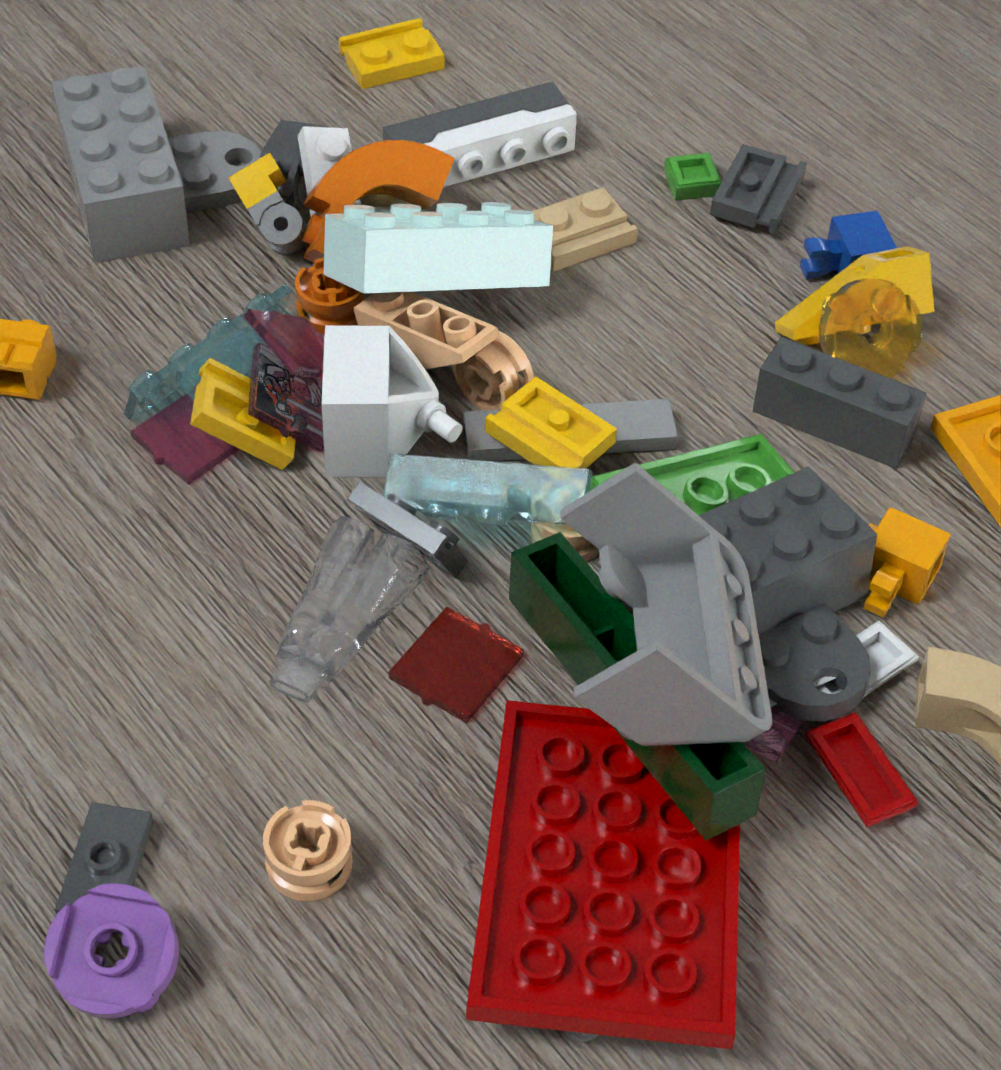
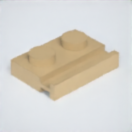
(586, 228)

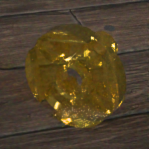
(885, 304)

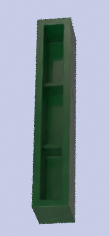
(590, 632)

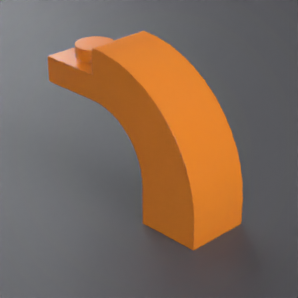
(383, 167)

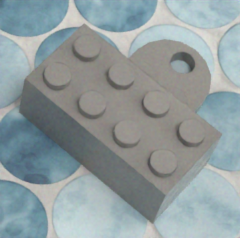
(127, 172)

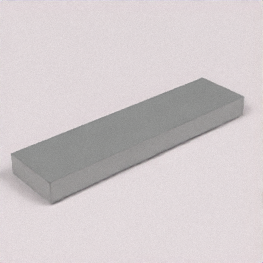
(639, 425)

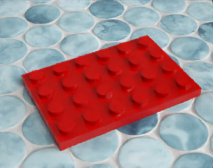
(600, 893)

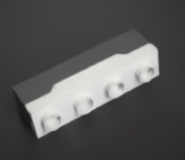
(496, 131)

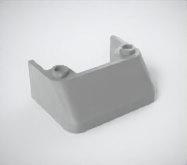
(693, 614)

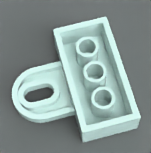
(438, 250)

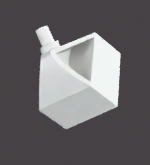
(375, 401)

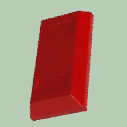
(861, 769)

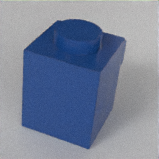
(847, 240)

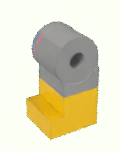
(275, 219)

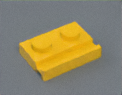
(391, 53)
(222, 411)
(550, 428)

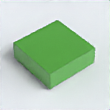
(692, 176)

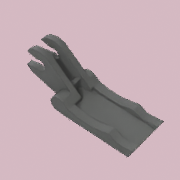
(286, 152)

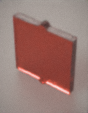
(456, 664)

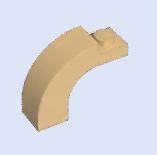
(960, 697)

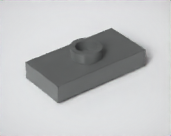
(106, 850)

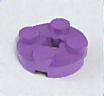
(93, 920)

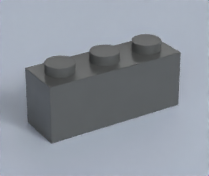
(838, 402)

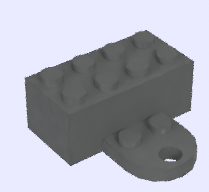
(803, 564)

